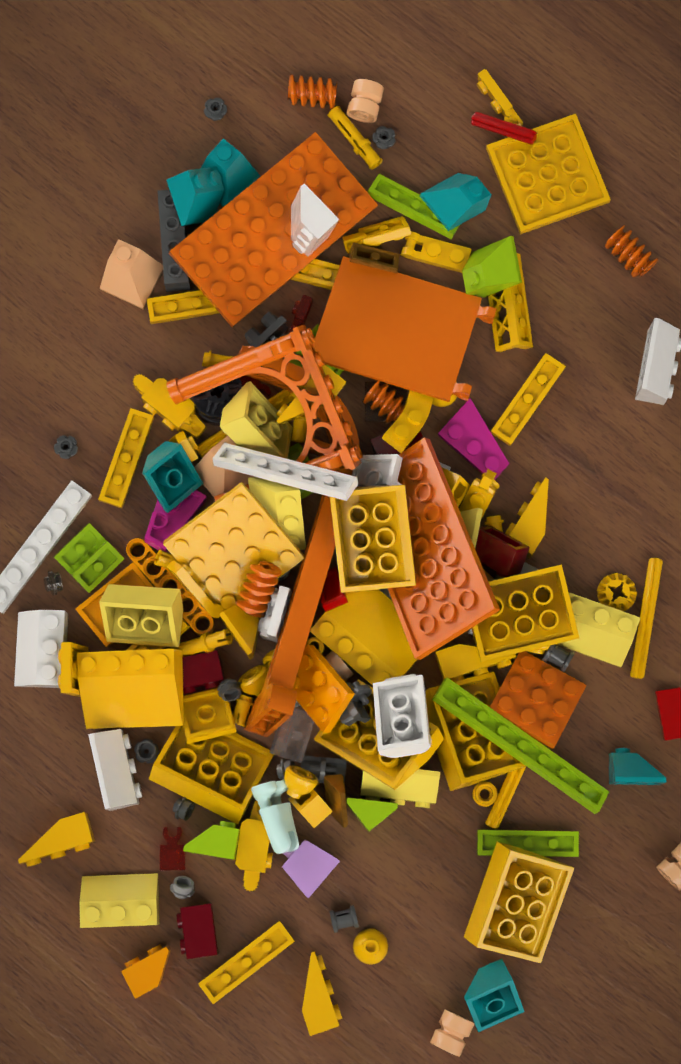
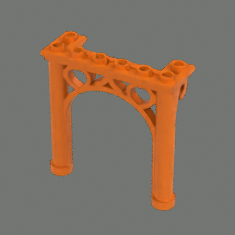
(253, 361)

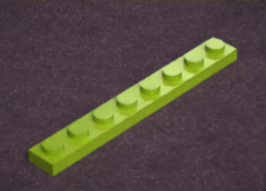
(520, 745)

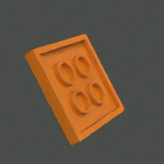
(538, 698)

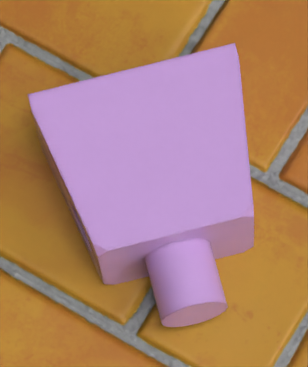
(309, 866)

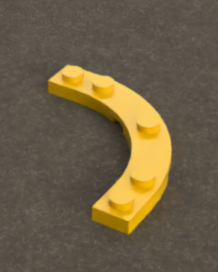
(409, 422)

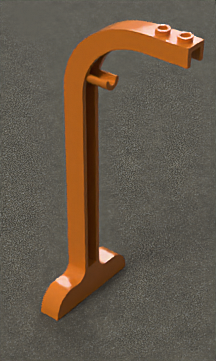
(277, 696)

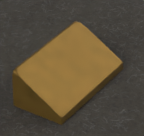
(374, 257)
(336, 798)

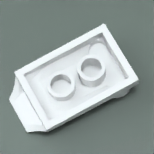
(401, 716)

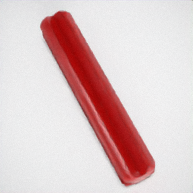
(504, 128)

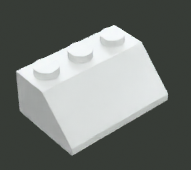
(310, 221)
(658, 363)
(38, 647)
(115, 769)

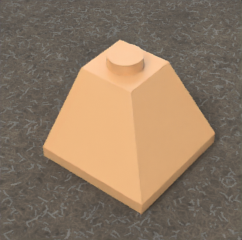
(131, 274)
(218, 479)

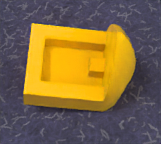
(188, 444)

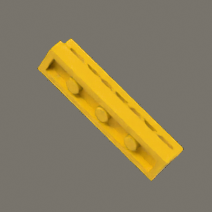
(517, 317)

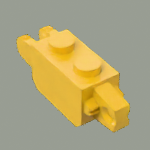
(158, 401)
(253, 849)

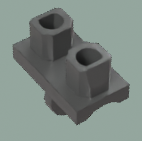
(275, 329)
(355, 709)
(324, 766)

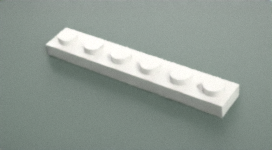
(285, 471)
(41, 542)

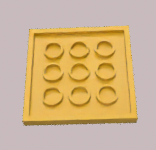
(550, 177)
(227, 540)

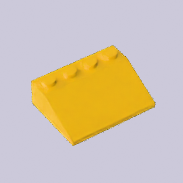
(373, 539)
(531, 614)
(367, 636)
(131, 688)
(359, 746)
(464, 752)
(212, 771)
(518, 903)

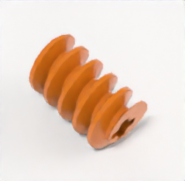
(312, 92)
(630, 252)
(384, 401)
(259, 589)

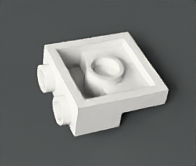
(378, 470)
(273, 620)

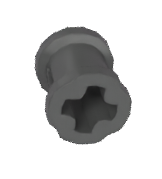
(558, 656)
(344, 919)

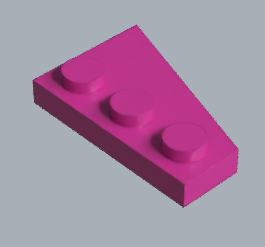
(473, 440)
(165, 524)

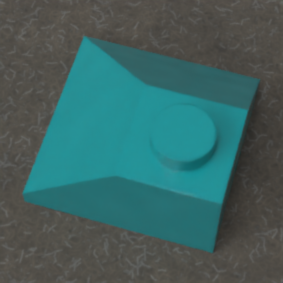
(234, 169)
(457, 199)
(171, 474)
(632, 769)
(492, 996)

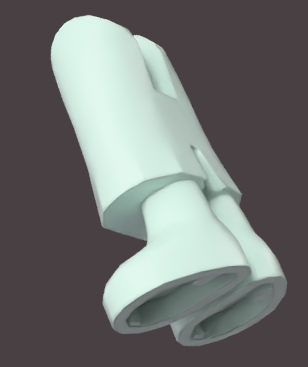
(276, 816)

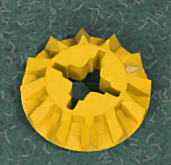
(613, 581)

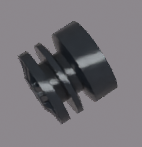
(211, 407)

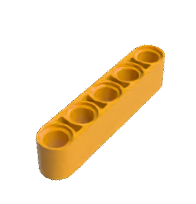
(165, 576)

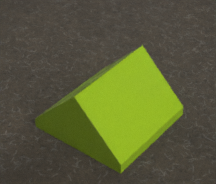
(371, 812)

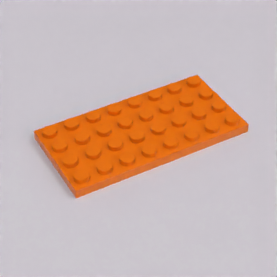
(248, 246)
(450, 580)

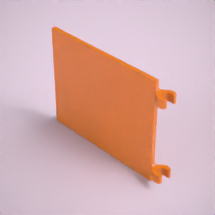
(399, 330)

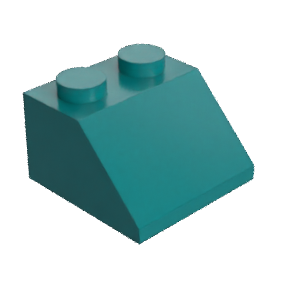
(196, 194)

